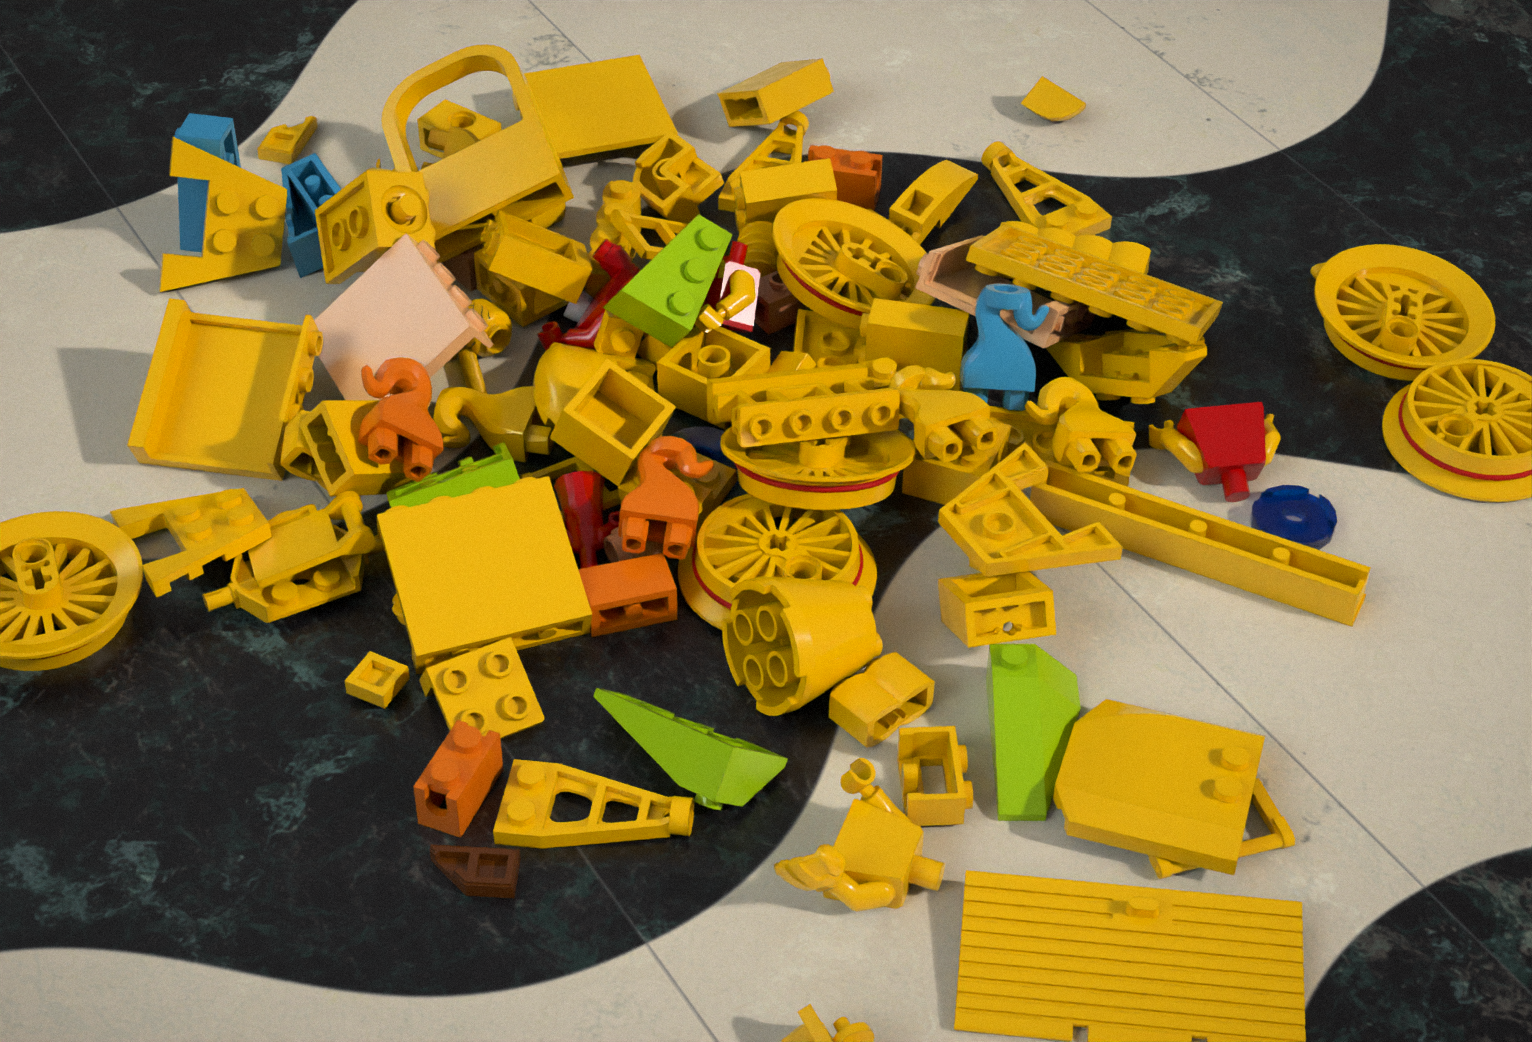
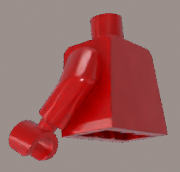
(621, 270)

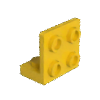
(513, 297)
(485, 690)

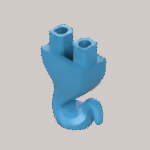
(1000, 355)

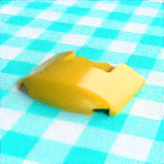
(567, 368)

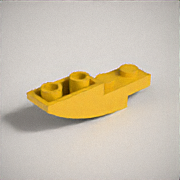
(931, 199)

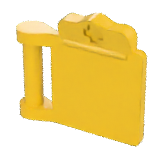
(307, 539)

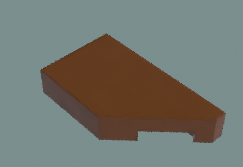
(479, 869)

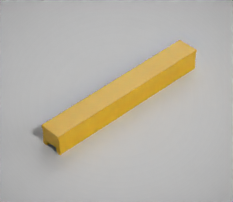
(1205, 543)

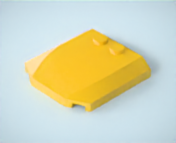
(1159, 784)

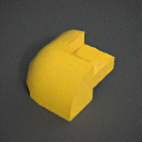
(674, 178)

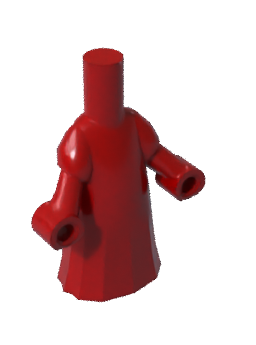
(582, 510)

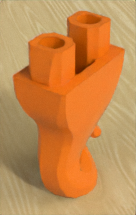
(400, 423)
(662, 504)

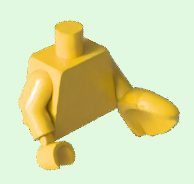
(873, 854)

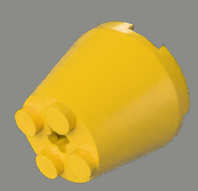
(797, 638)

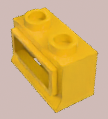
(933, 747)

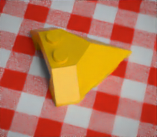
(1127, 363)

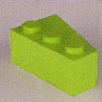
(674, 284)
(491, 471)

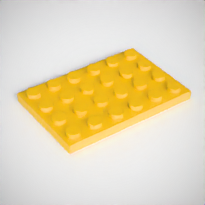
(1095, 282)

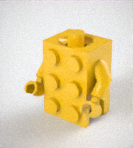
(369, 219)

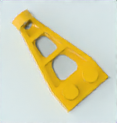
(780, 140)
(1079, 216)
(531, 796)

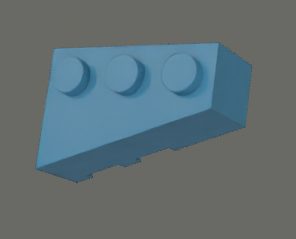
(218, 138)
(307, 188)

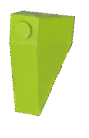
(1030, 721)
(693, 754)

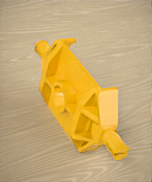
(284, 598)

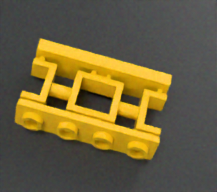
(802, 405)

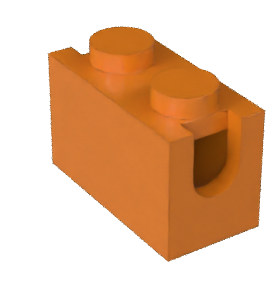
(855, 174)
(630, 594)
(462, 773)

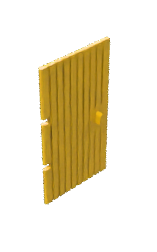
(1127, 962)

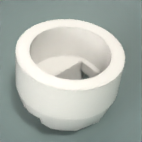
(575, 311)

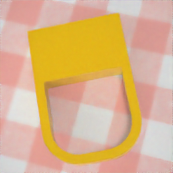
(504, 172)

